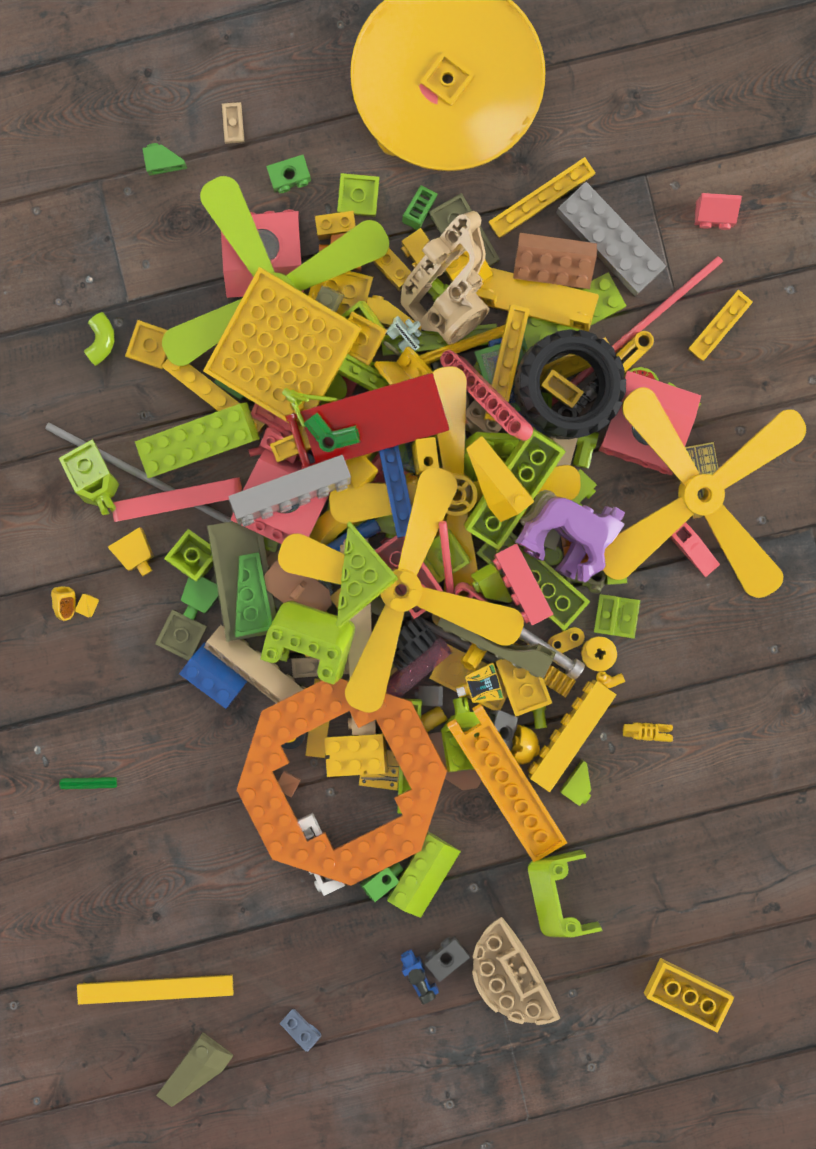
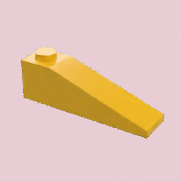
(500, 487)

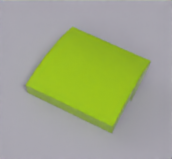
(617, 616)

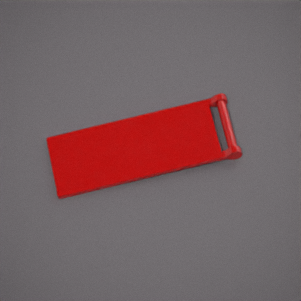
(382, 417)

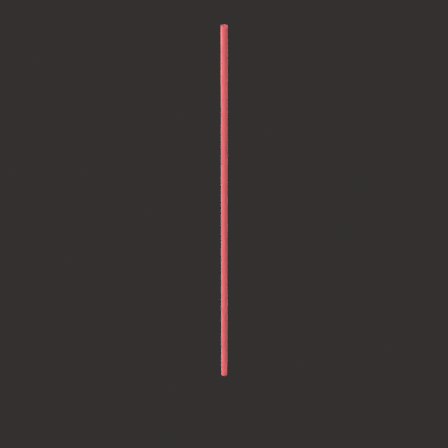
(644, 323)

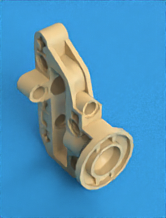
(454, 311)

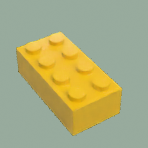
(688, 995)

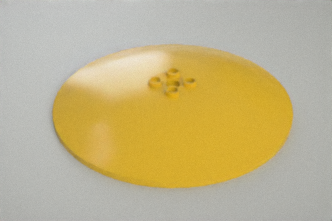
(494, 86)

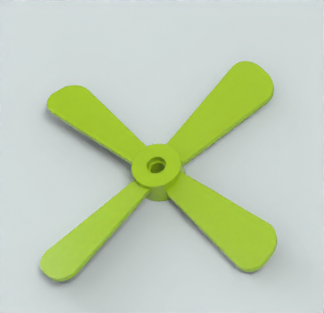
(231, 214)

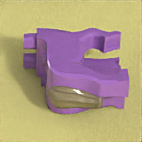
(577, 524)

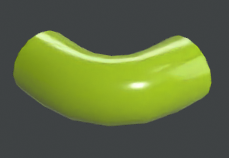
(103, 338)

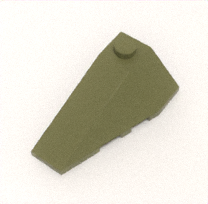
(198, 1067)

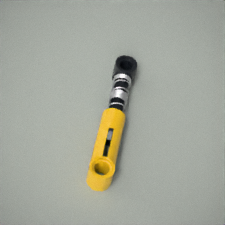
(591, 391)

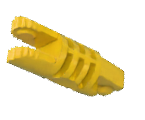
(648, 731)

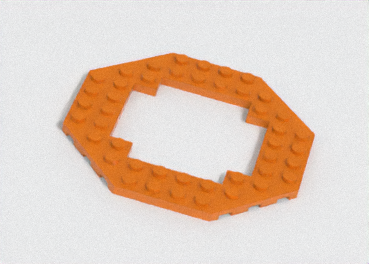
(372, 850)

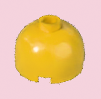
(525, 745)

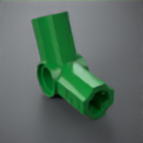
(341, 437)

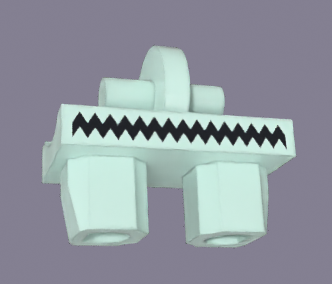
(399, 327)

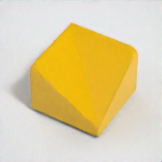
(87, 605)

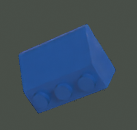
(213, 677)

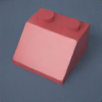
(717, 210)

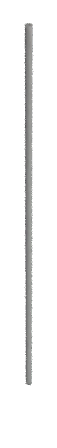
(224, 518)

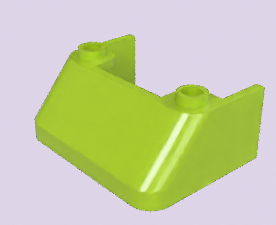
(546, 899)

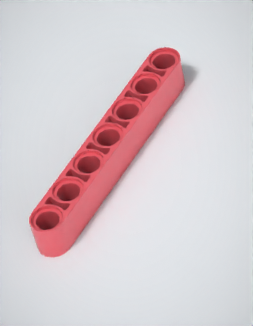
(489, 398)
(176, 499)

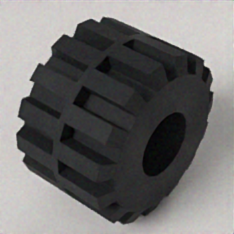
(412, 642)

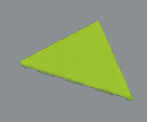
(362, 576)

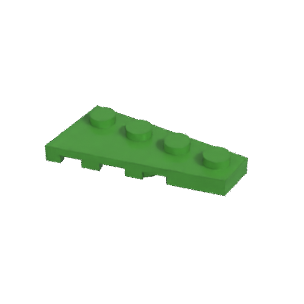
(252, 602)

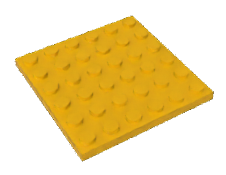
(279, 343)

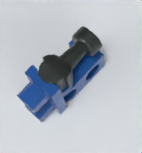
(416, 972)

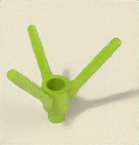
(297, 398)

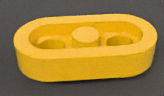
(566, 640)

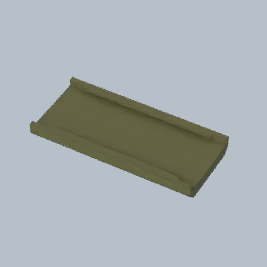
(228, 543)

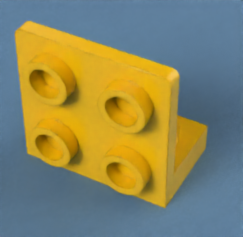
(407, 367)

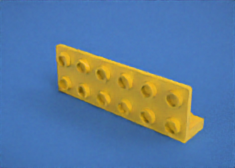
(545, 300)

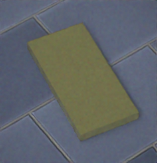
(448, 211)

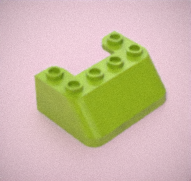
(311, 634)

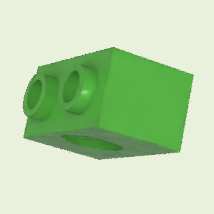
(297, 166)

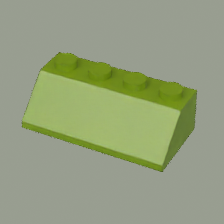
(423, 875)

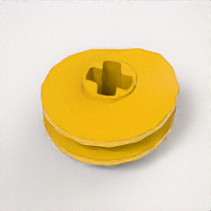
(590, 648)

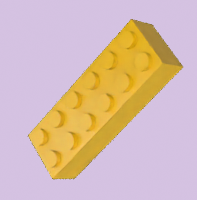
(571, 735)

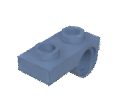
(302, 1032)

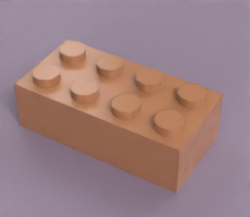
(555, 260)

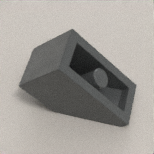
(430, 695)

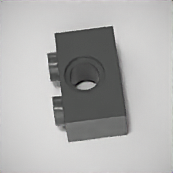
(506, 723)
(440, 968)

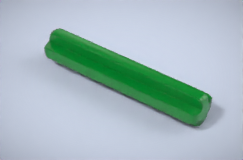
(88, 783)

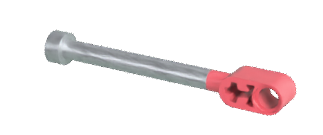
(572, 667)

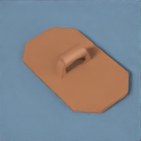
(297, 588)
(462, 779)

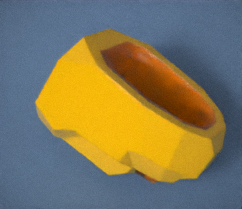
(63, 602)

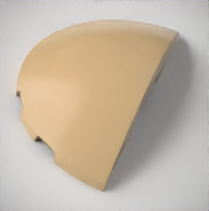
(510, 978)

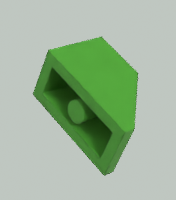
(161, 160)

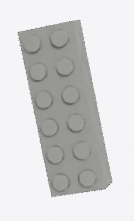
(616, 242)
(290, 490)

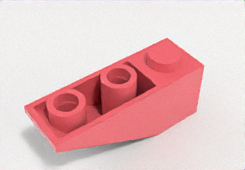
(694, 549)

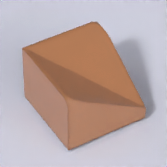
(288, 783)

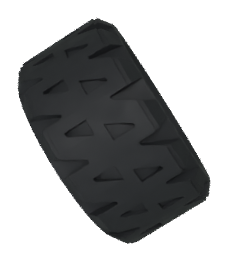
(608, 372)

